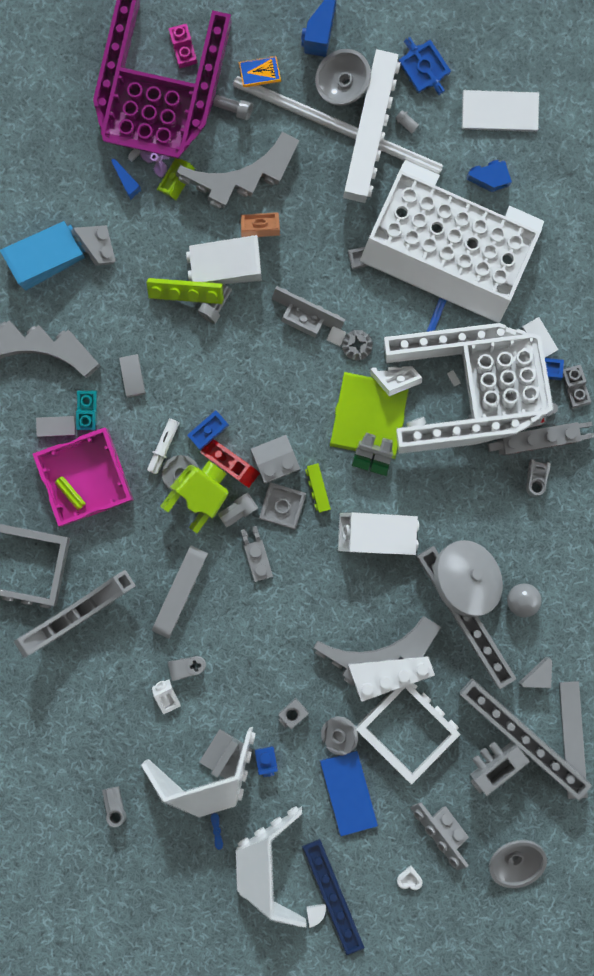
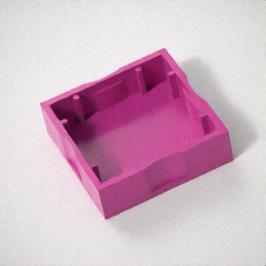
(92, 471)

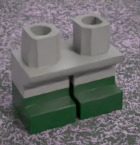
(381, 458)

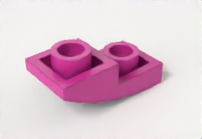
(183, 45)

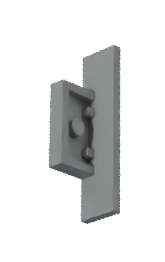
(304, 314)
(444, 831)

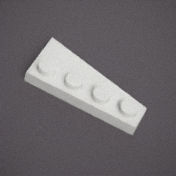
(388, 675)

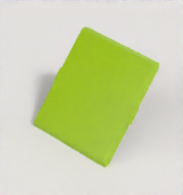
(366, 409)

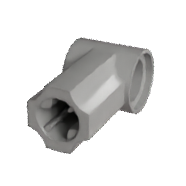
(240, 508)
(113, 804)

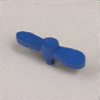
(216, 831)

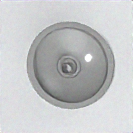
(336, 69)
(517, 864)

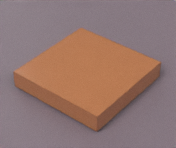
(260, 224)

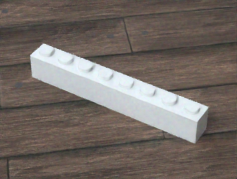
(370, 126)

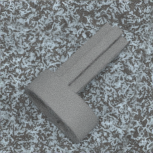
(242, 109)
(211, 312)

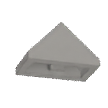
(539, 676)

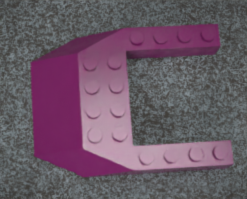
(150, 109)

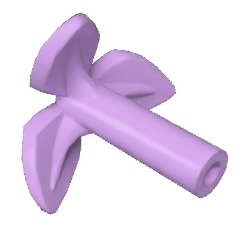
(160, 167)

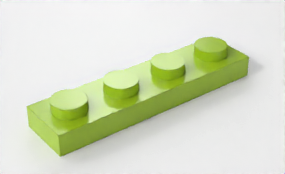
(185, 291)

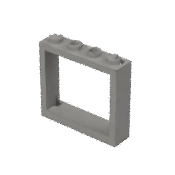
(64, 544)

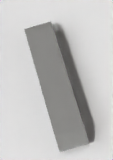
(179, 592)

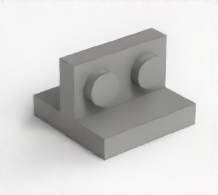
(223, 755)

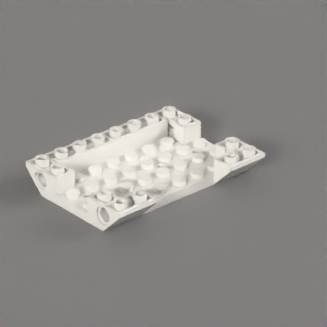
(443, 260)

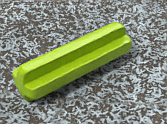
(70, 493)

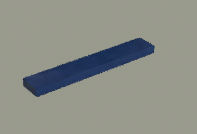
(333, 897)

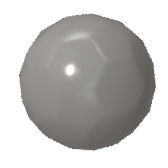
(524, 600)

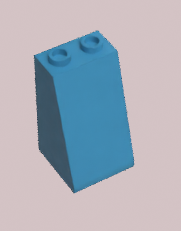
(43, 255)

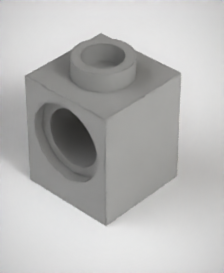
(293, 705)

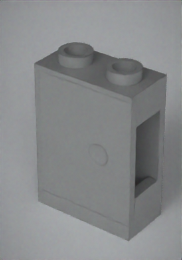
(497, 767)

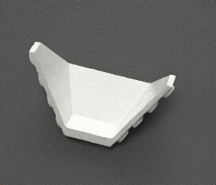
(207, 798)
(255, 870)

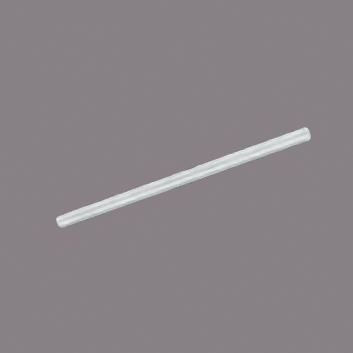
(335, 124)

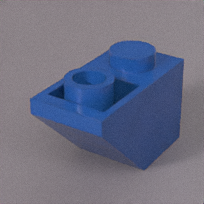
(490, 177)

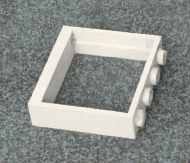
(387, 754)

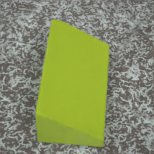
(170, 184)

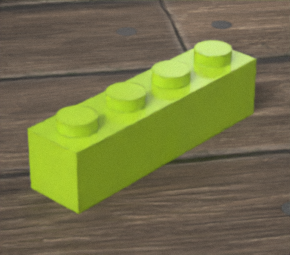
(319, 492)

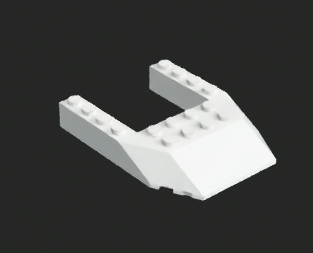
(503, 381)

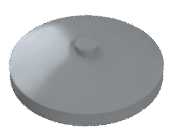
(468, 578)

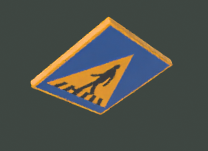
(259, 72)

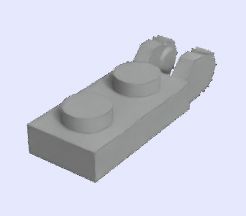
(257, 556)

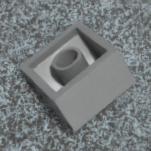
(275, 459)

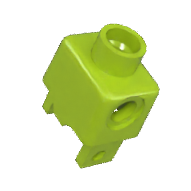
(201, 492)

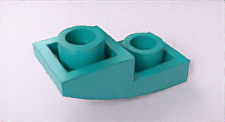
(86, 410)

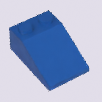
(317, 34)

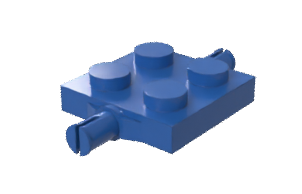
(424, 66)

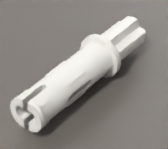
(163, 446)

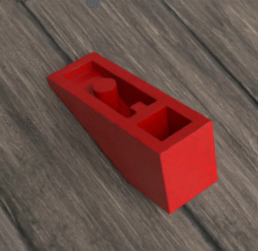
(230, 463)

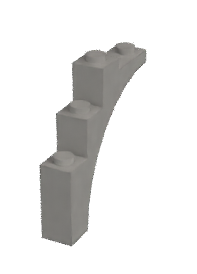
(245, 180)
(37, 341)
(75, 614)
(410, 646)

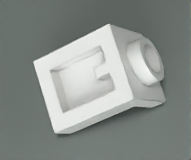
(165, 696)

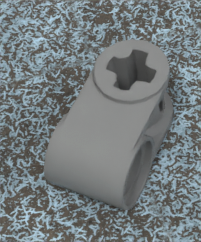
(537, 476)
(183, 667)

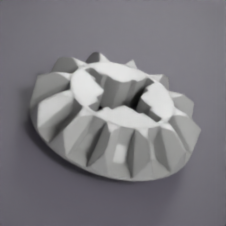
(352, 352)

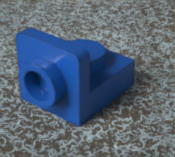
(266, 761)

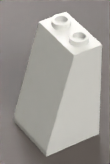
(225, 261)
(378, 533)

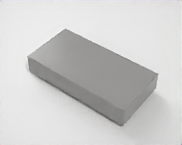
(55, 426)

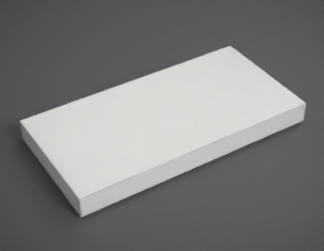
(500, 110)

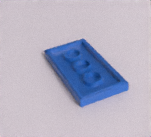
(348, 793)

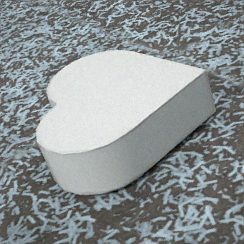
(409, 879)

